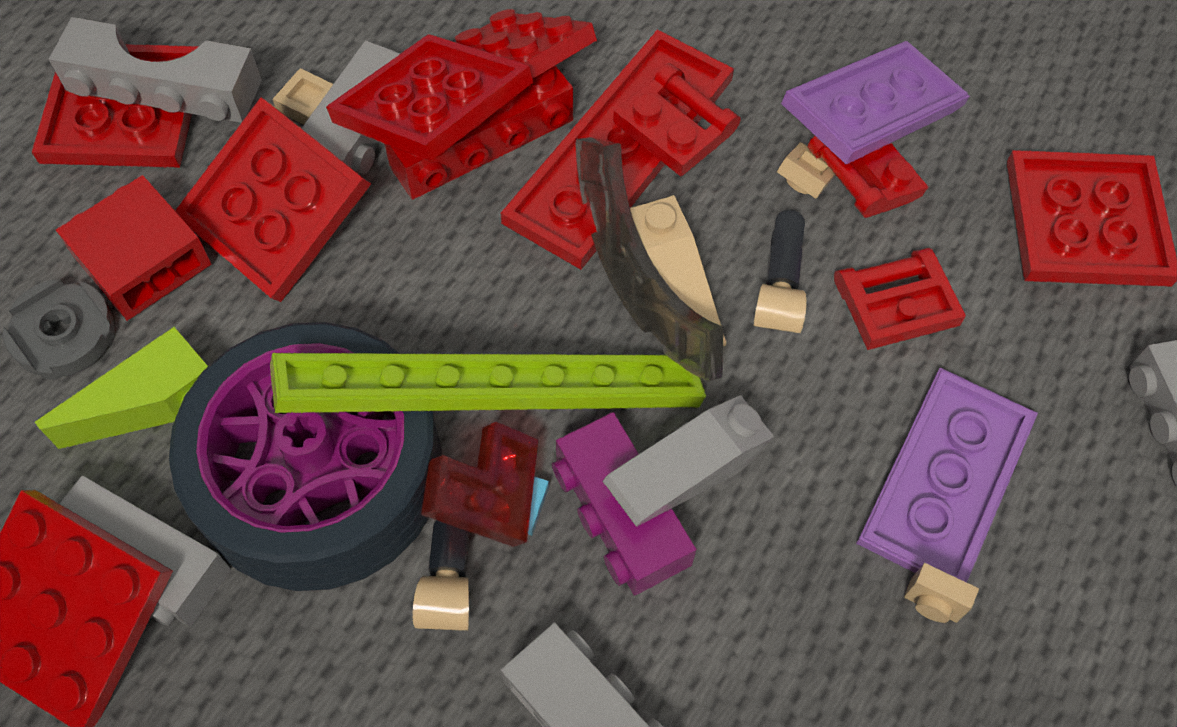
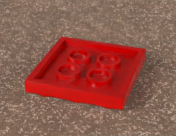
(430, 96)
(110, 132)
(271, 199)
(1091, 218)
(70, 608)

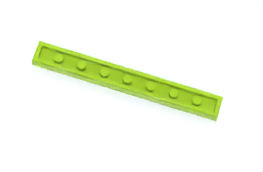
(478, 382)

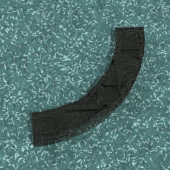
(652, 304)

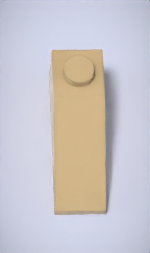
(675, 253)

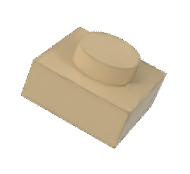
(301, 95)
(805, 172)
(940, 594)

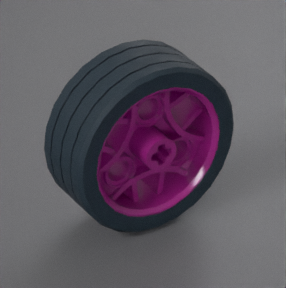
(305, 456)

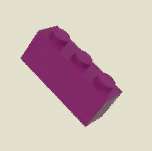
(637, 554)

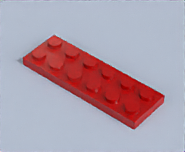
(551, 204)

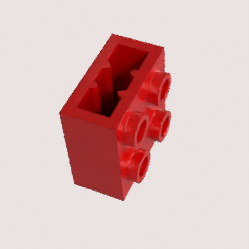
(134, 247)

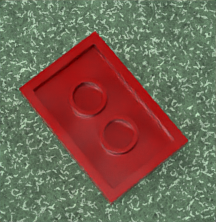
(530, 38)

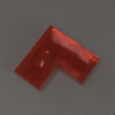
(489, 498)

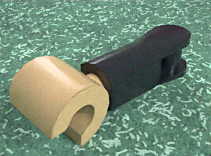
(779, 301)
(443, 597)

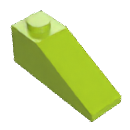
(130, 397)

